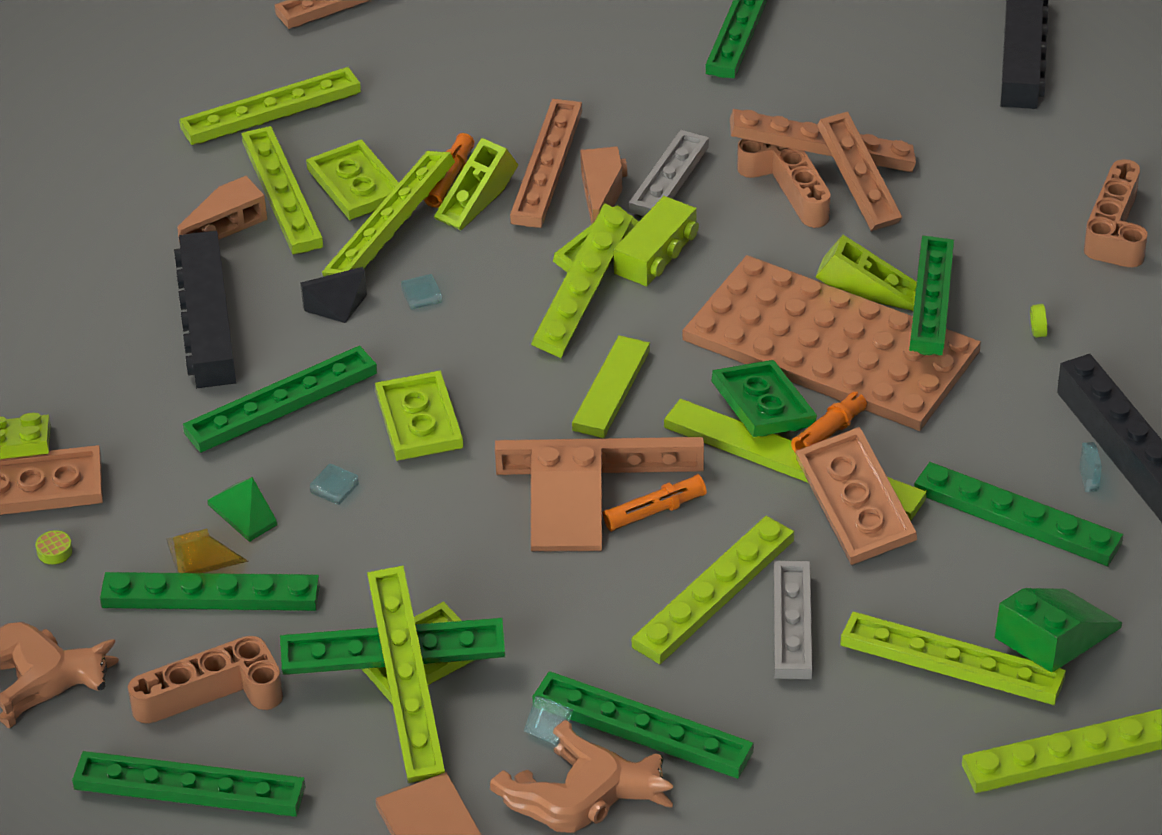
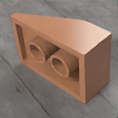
(566, 498)

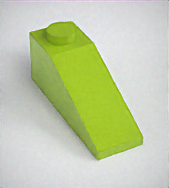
(477, 184)
(866, 275)

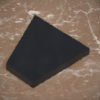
(335, 294)

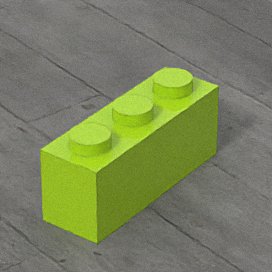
(655, 241)

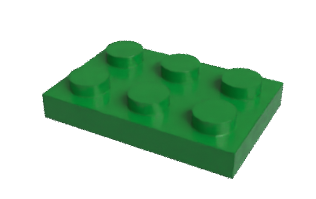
(763, 398)

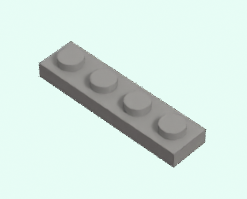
(669, 171)
(792, 620)

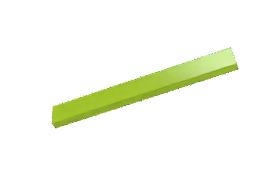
(768, 450)

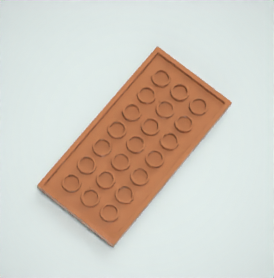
(829, 341)

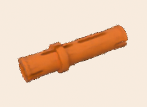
(460, 152)
(836, 418)
(690, 489)

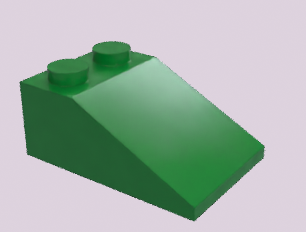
(1051, 625)

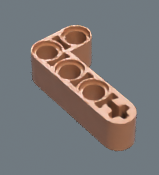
(794, 175)
(1107, 232)
(207, 677)

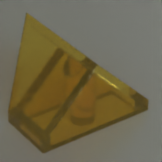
(200, 553)

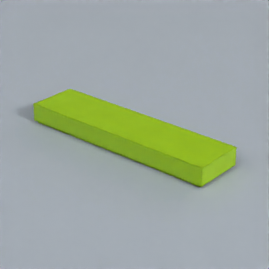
(611, 386)

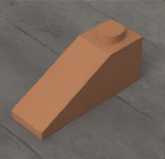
(602, 177)
(227, 210)

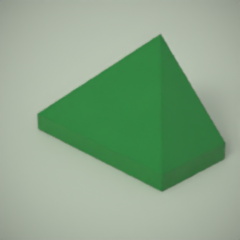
(244, 509)

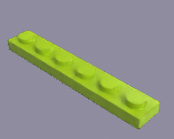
(269, 105)
(282, 190)
(391, 212)
(581, 281)
(712, 590)
(952, 658)
(406, 674)
(1064, 751)

